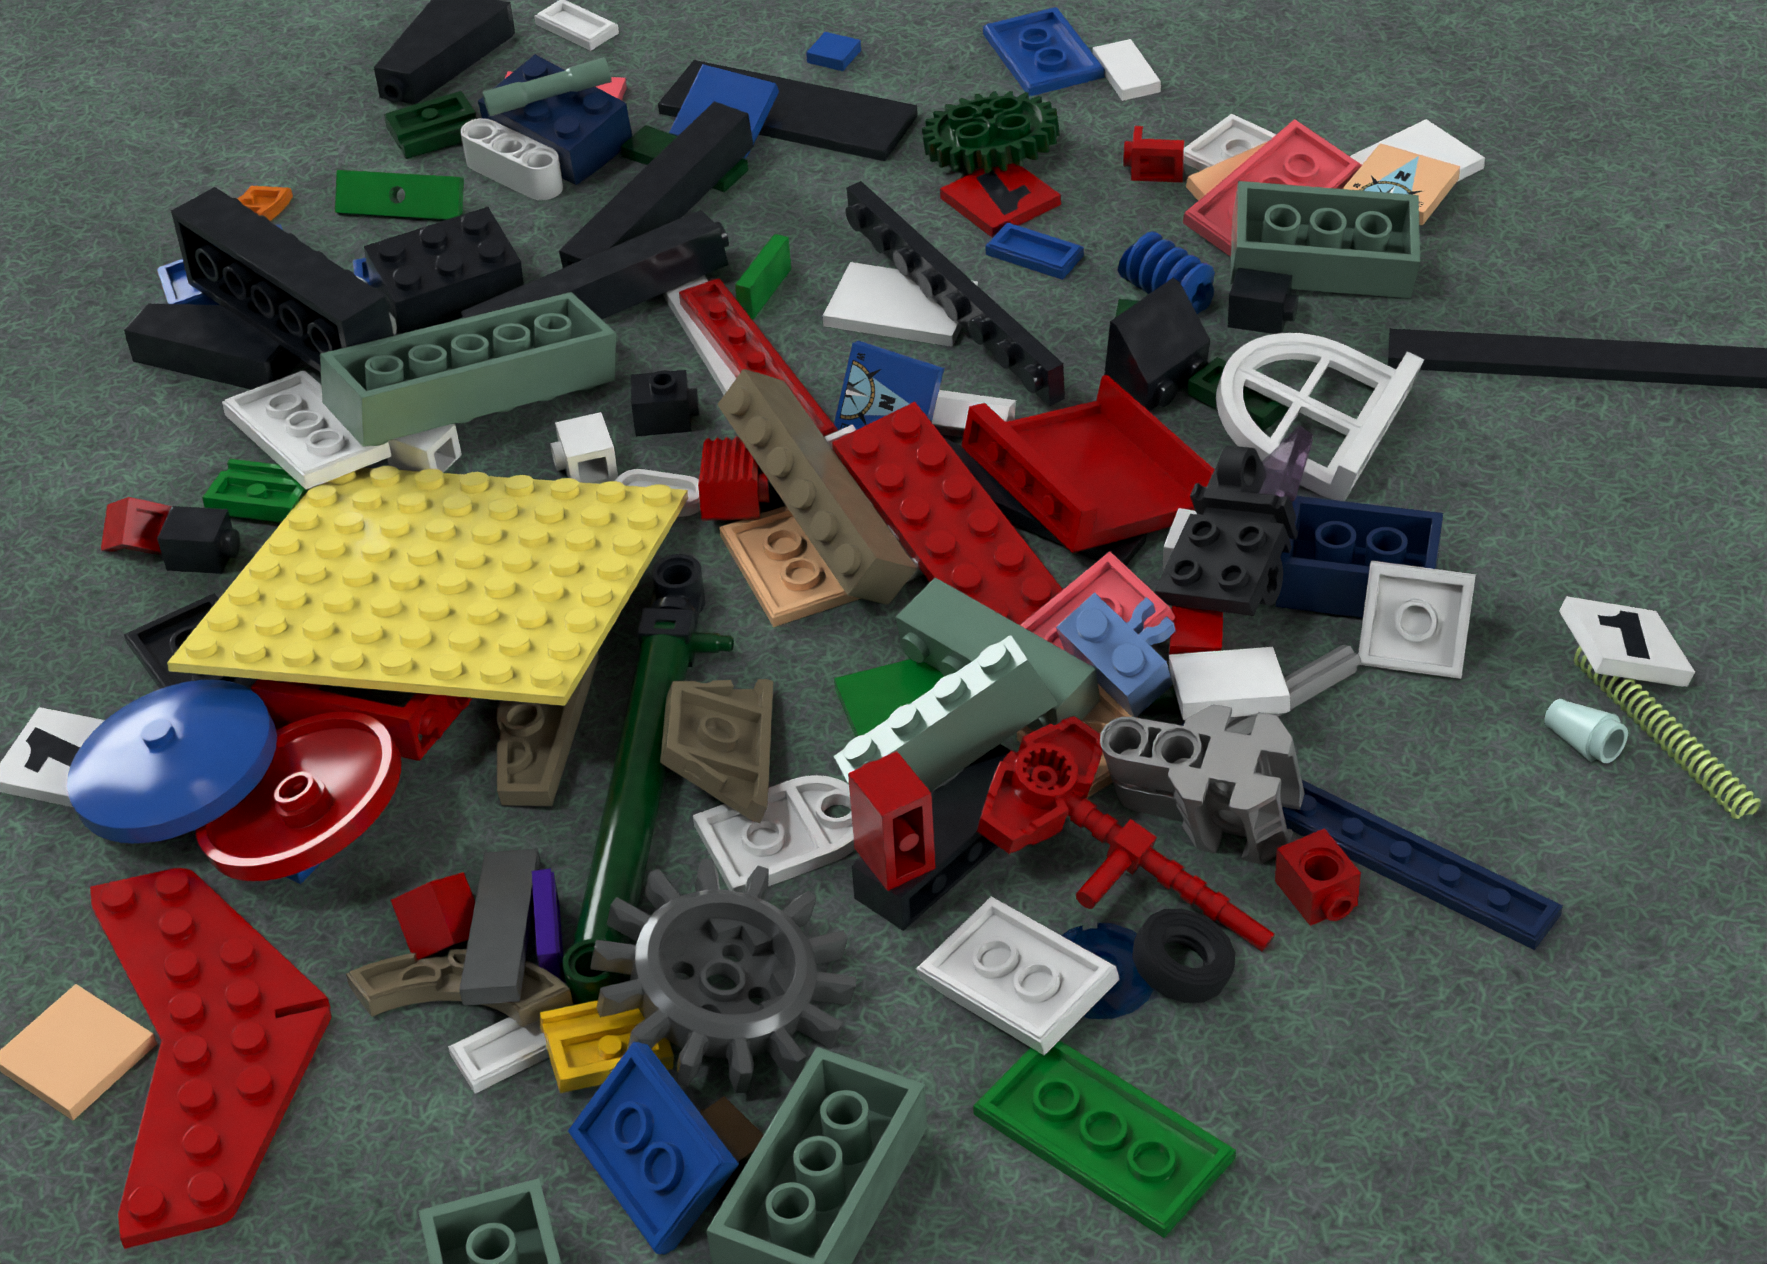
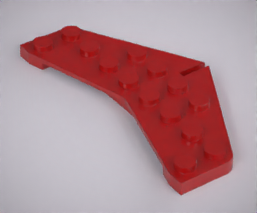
(230, 1055)

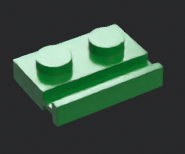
(254, 491)

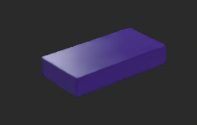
(548, 922)

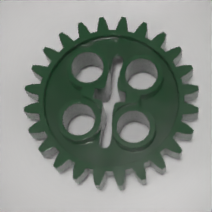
(990, 132)

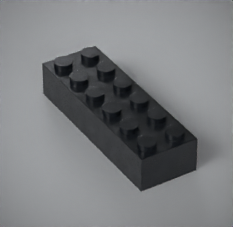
(276, 279)

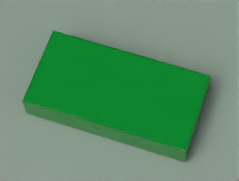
(764, 275)

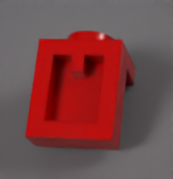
(1154, 158)

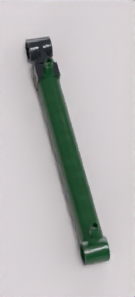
(636, 784)

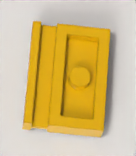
(589, 1046)

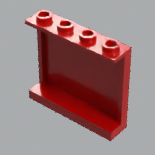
(1089, 467)

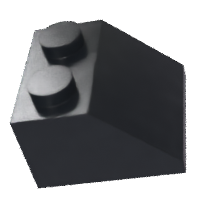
(1157, 346)

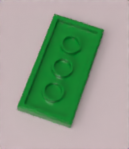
(1105, 1135)

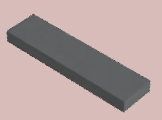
(500, 928)

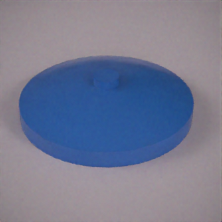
(172, 761)

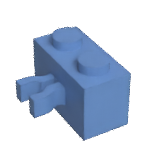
(1122, 658)

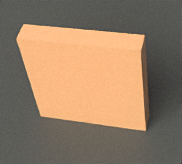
(75, 1051)

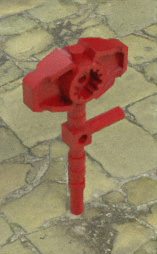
(1052, 781)

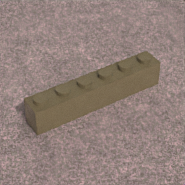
(817, 488)

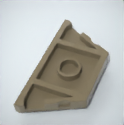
(721, 740)

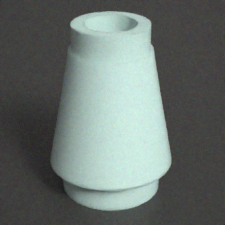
(1587, 730)

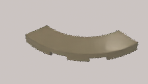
(410, 981)

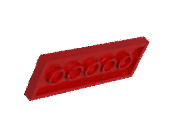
(944, 514)

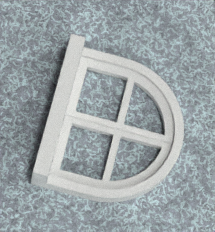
(1361, 433)

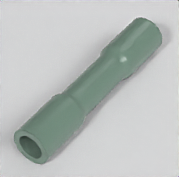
(522, 93)

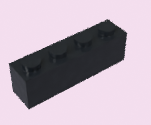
(956, 844)

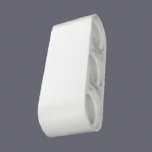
(512, 159)

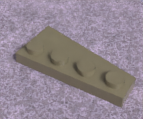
(536, 746)

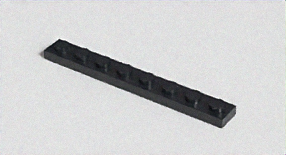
(957, 294)

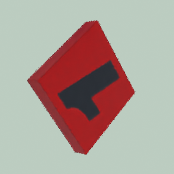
(1000, 197)

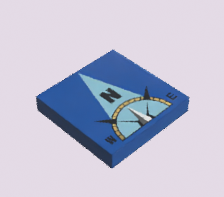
(882, 383)

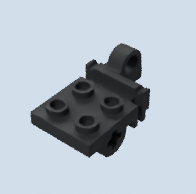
(1233, 543)

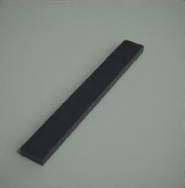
(1581, 358)

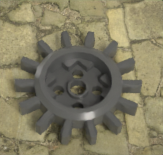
(692, 938)

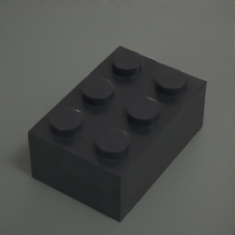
(443, 269)

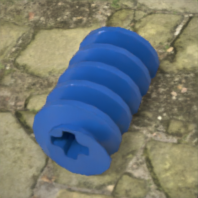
(1155, 261)

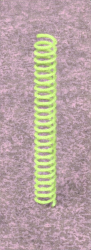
(1679, 733)

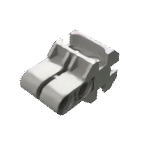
(1208, 777)

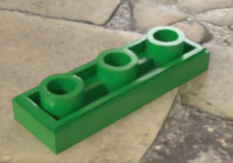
(377, 194)

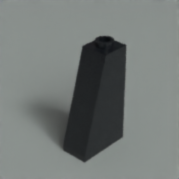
(441, 45)
(207, 345)

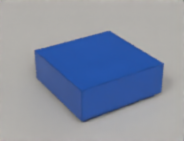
(833, 51)

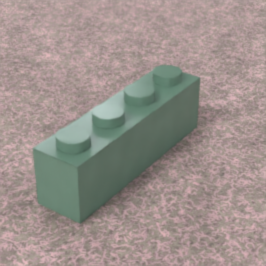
(953, 629)
(958, 717)

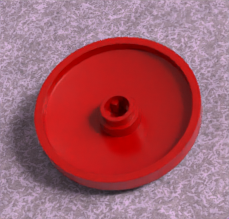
(314, 800)

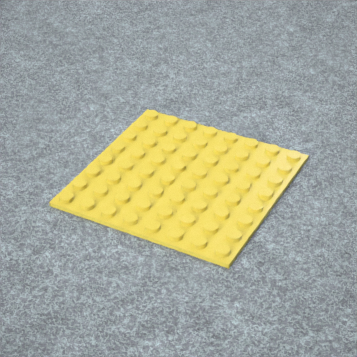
(437, 585)

